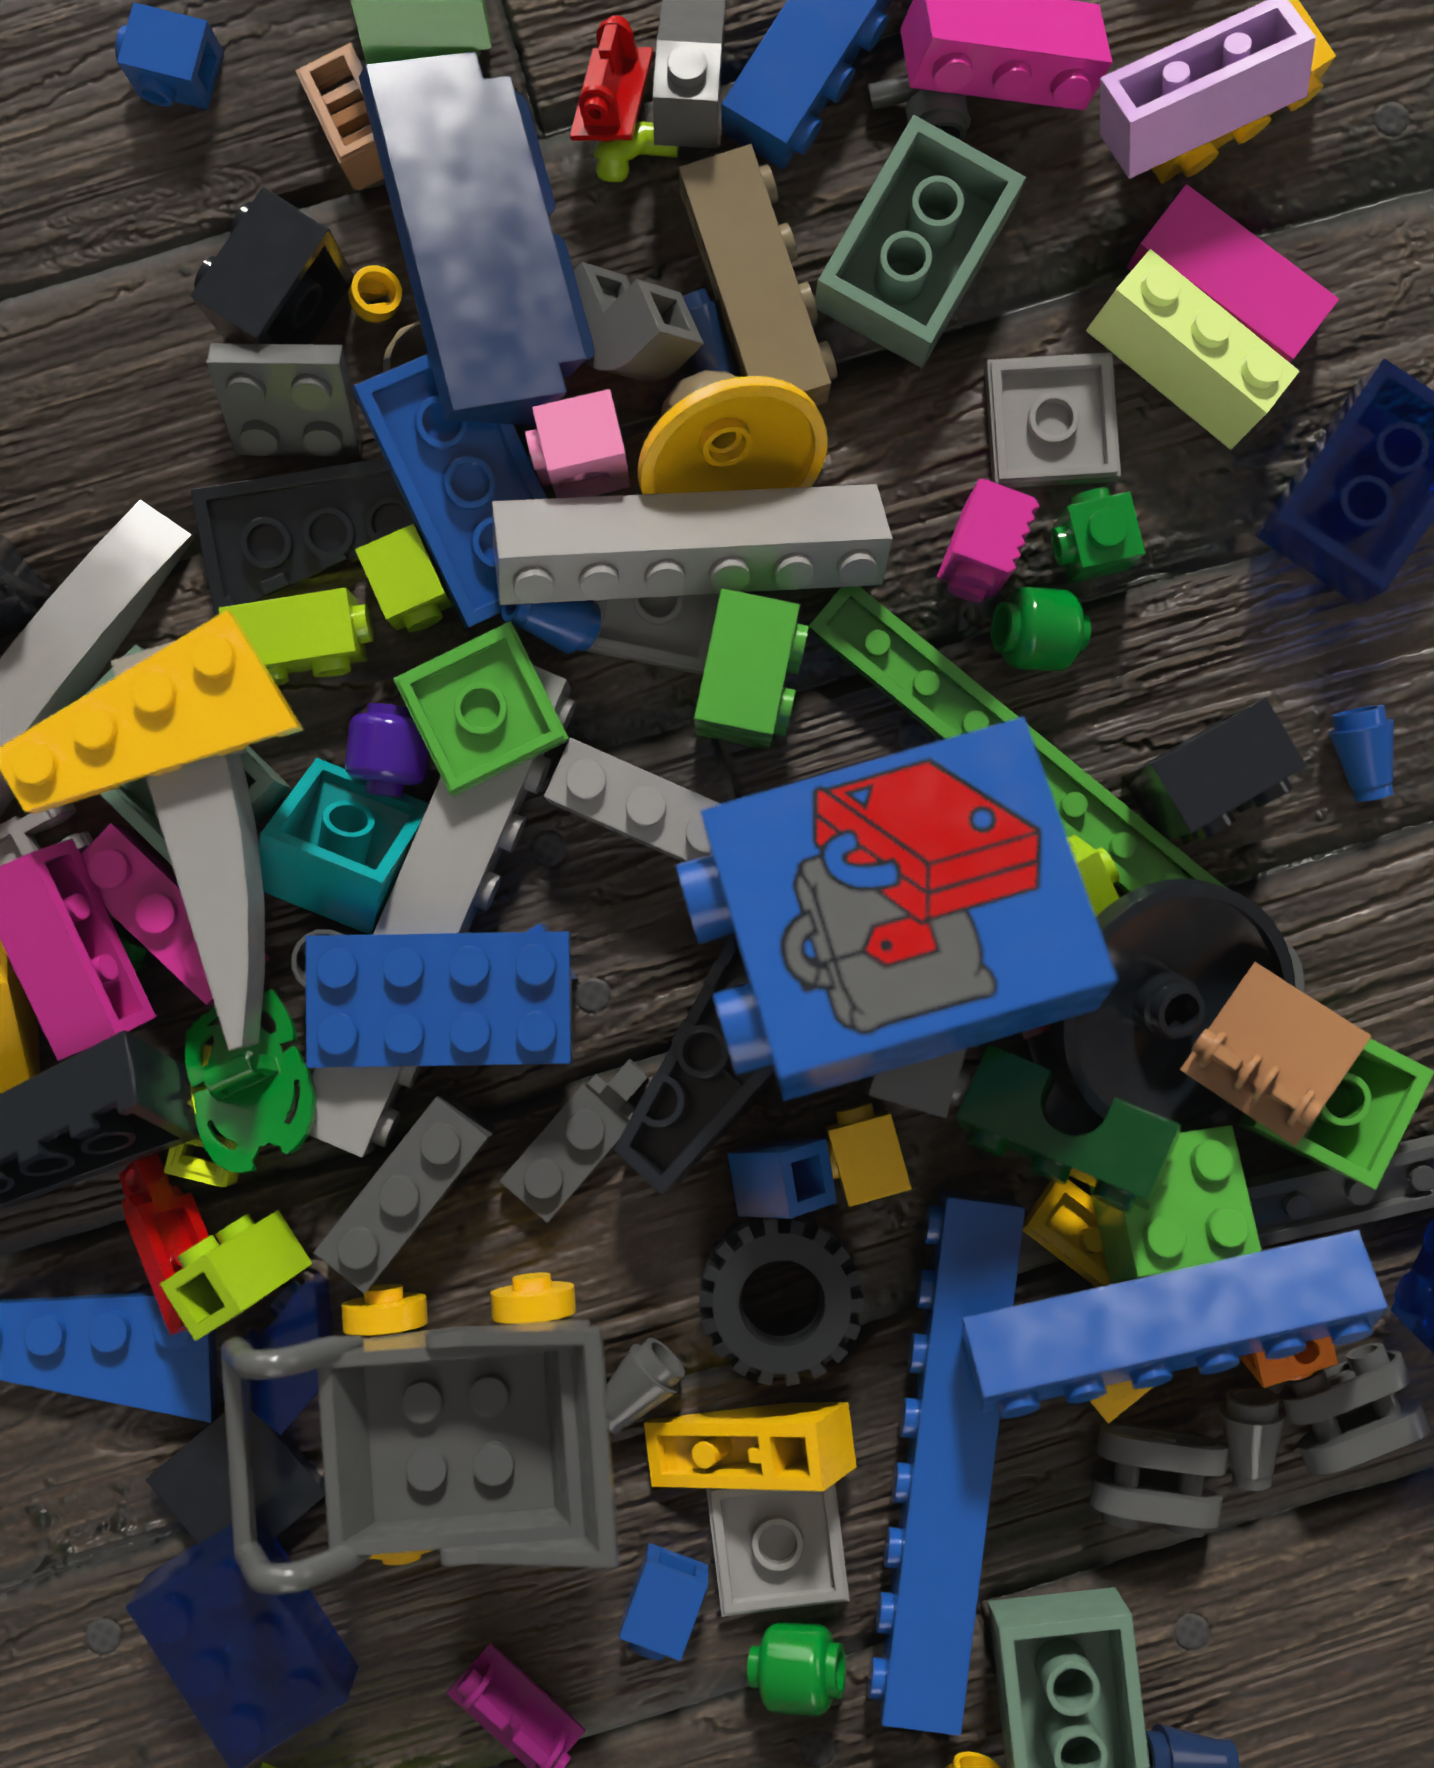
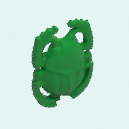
(250, 1089)

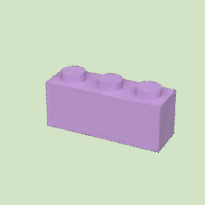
(1206, 85)

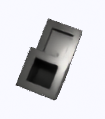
(635, 327)

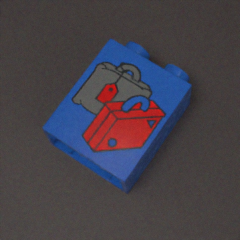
(897, 911)

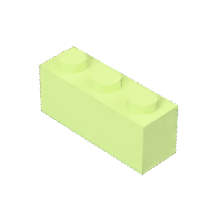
(1192, 350)

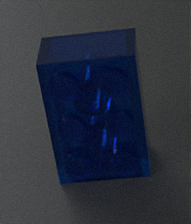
(1362, 488)
(242, 1657)

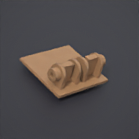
(1275, 1053)

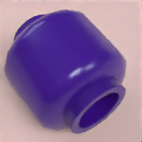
(386, 750)

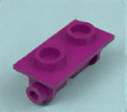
(516, 1710)

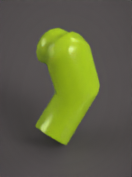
(615, 155)

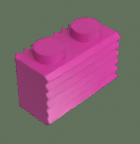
(987, 541)

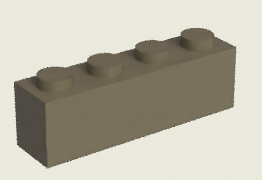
(752, 271)

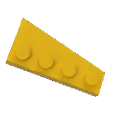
(169, 710)

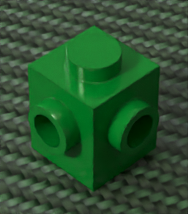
(1097, 535)

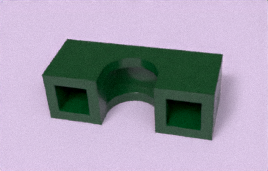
(1118, 1158)

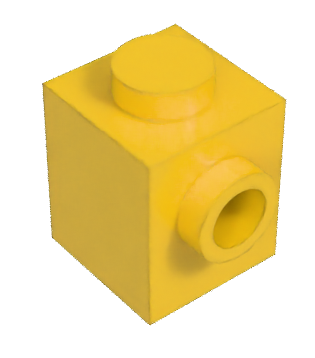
(866, 1154)

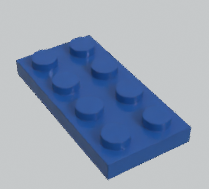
(448, 478)
(438, 999)

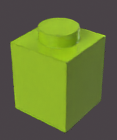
(405, 579)

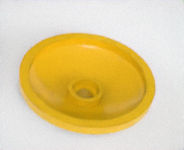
(735, 438)

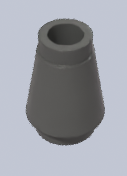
(641, 1383)
(1253, 1431)

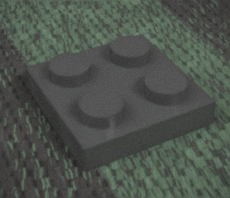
(286, 399)

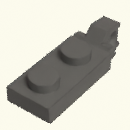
(574, 1142)

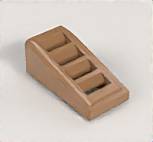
(358, 151)

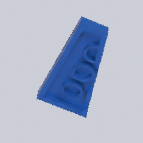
(108, 1352)

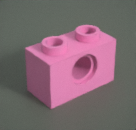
(579, 446)

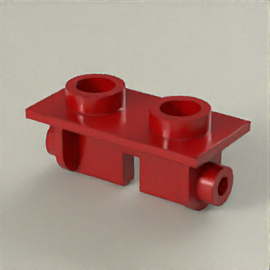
(612, 85)

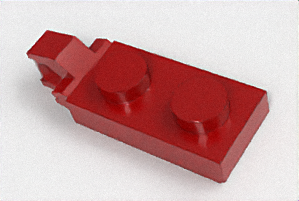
(161, 1226)

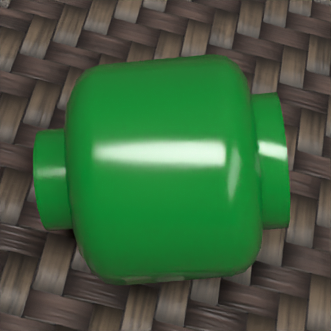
(1040, 629)
(797, 1669)

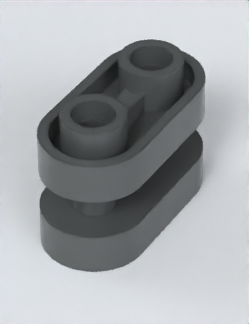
(1365, 1377)
(1180, 1505)

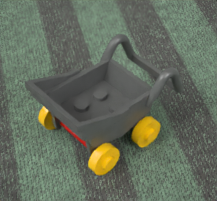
(442, 1437)

